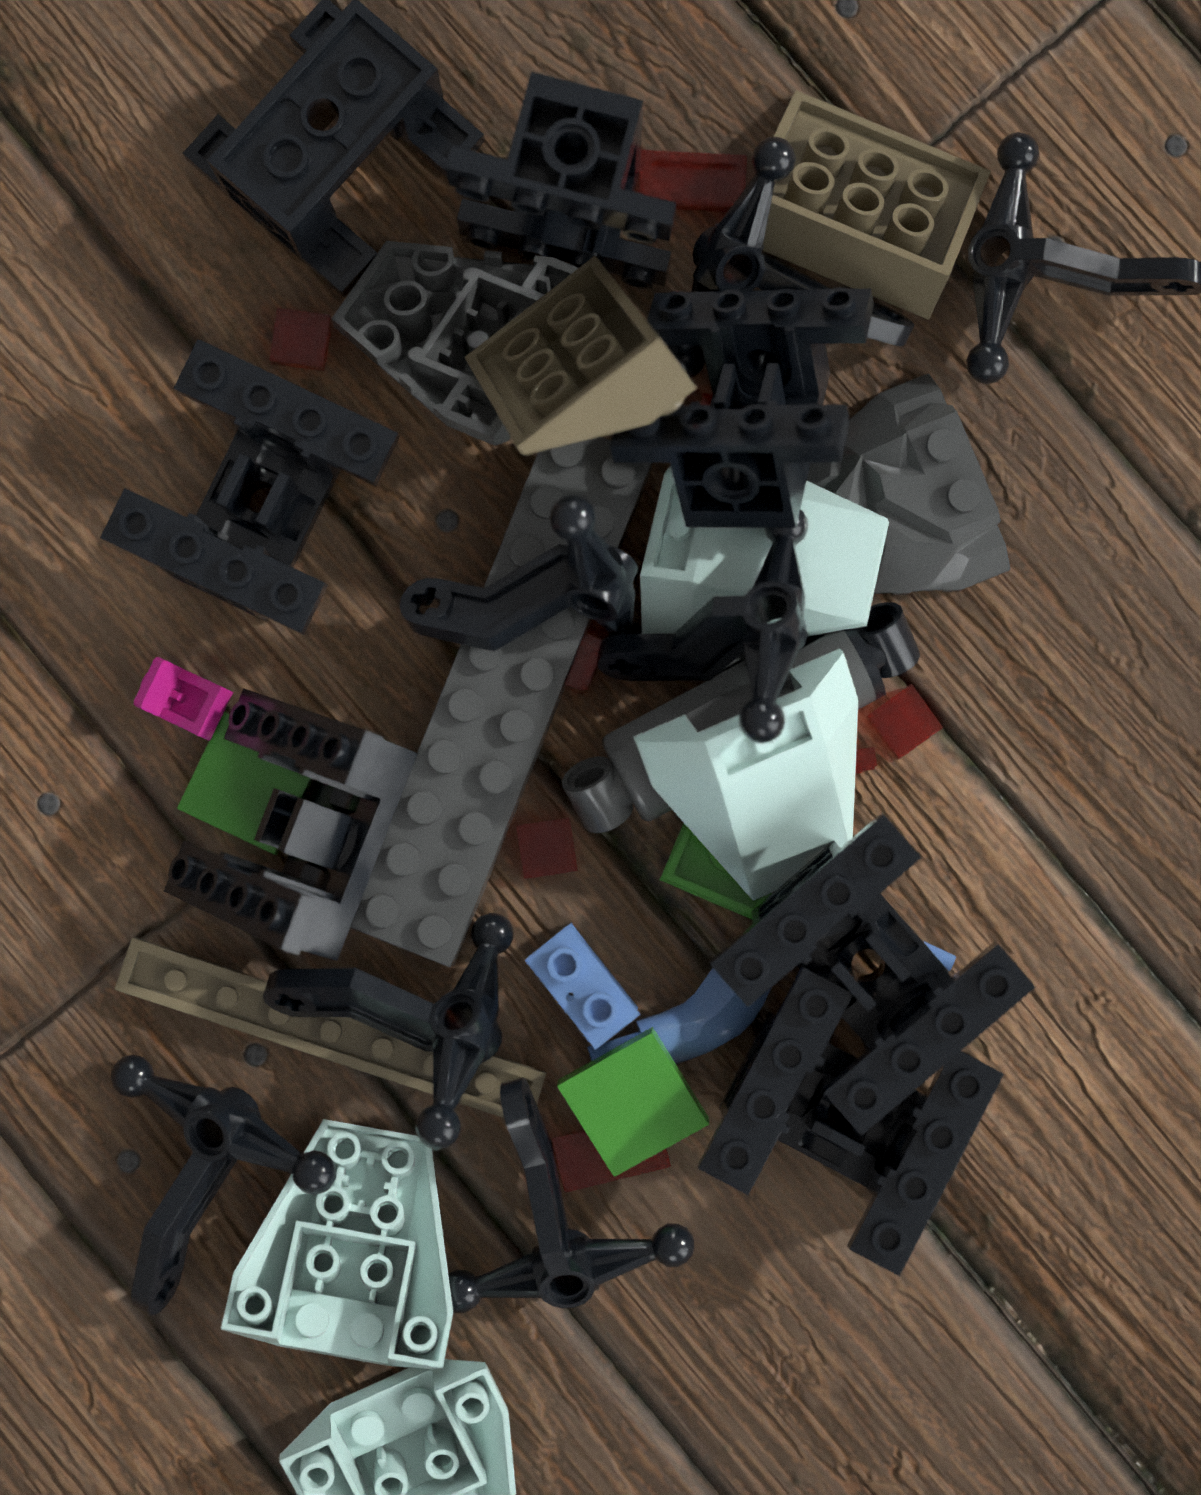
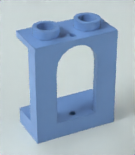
(599, 1001)

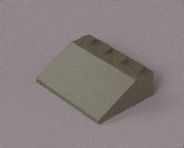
(870, 205)
(578, 365)

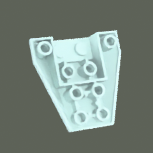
(694, 564)
(771, 802)
(355, 1265)
(409, 1437)

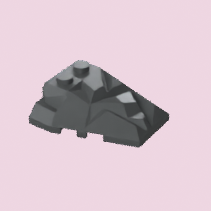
(428, 310)
(918, 470)

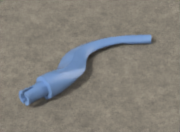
(709, 1018)

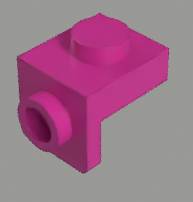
(182, 698)

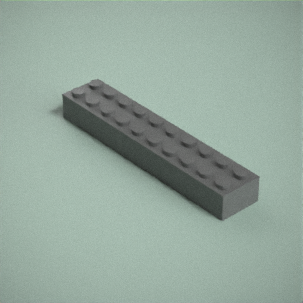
(489, 725)

